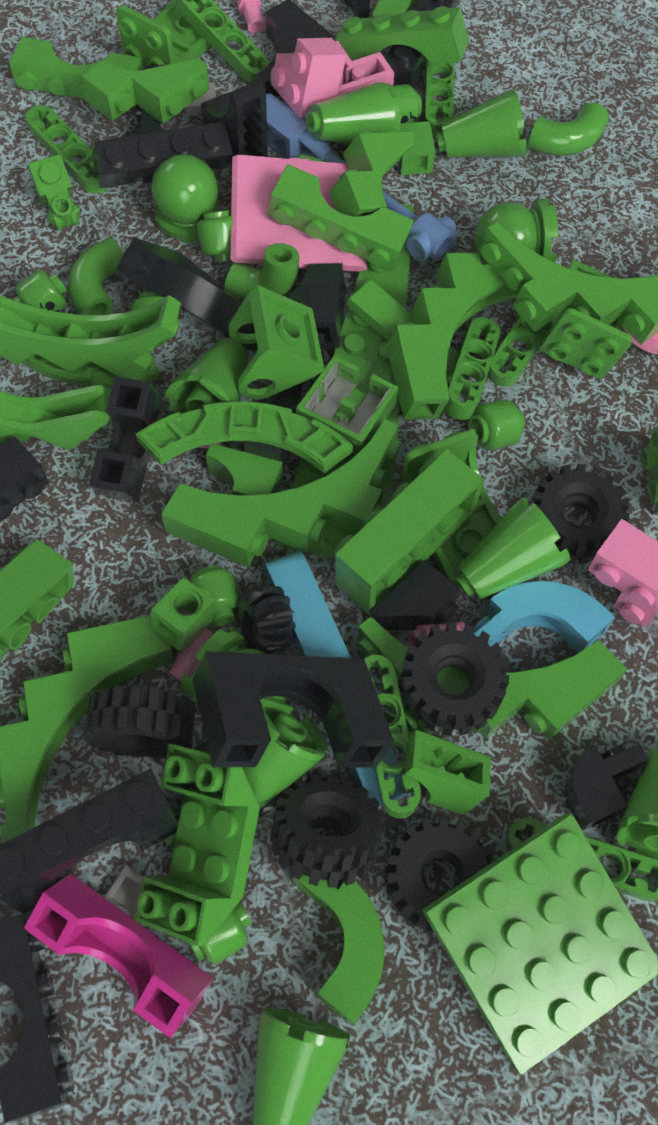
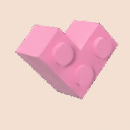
(364, 72)
(309, 73)
(630, 565)

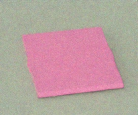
(255, 231)

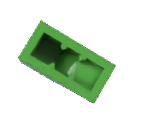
(244, 471)
(451, 773)

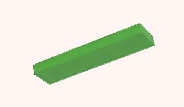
(384, 313)

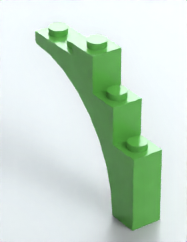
(550, 288)
(111, 341)
(421, 348)
(297, 517)
(546, 695)
(56, 702)

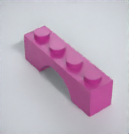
(81, 921)

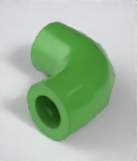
(572, 136)
(277, 274)
(89, 275)

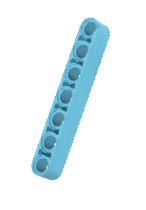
(320, 637)

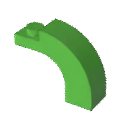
(361, 964)

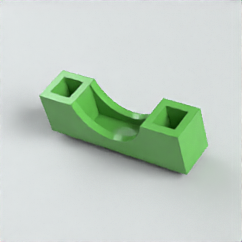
(434, 33)
(39, 68)
(373, 237)

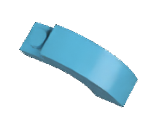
(548, 605)

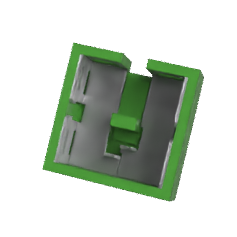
(344, 407)

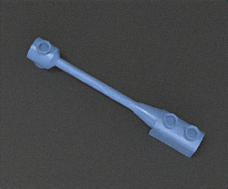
(290, 138)

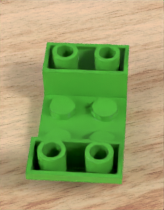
(208, 852)

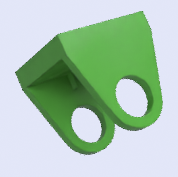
(285, 342)

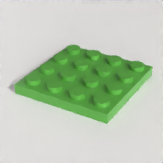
(542, 942)

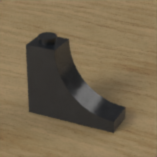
(283, 27)
(244, 117)
(175, 275)
(323, 291)

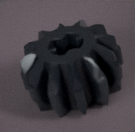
(265, 618)

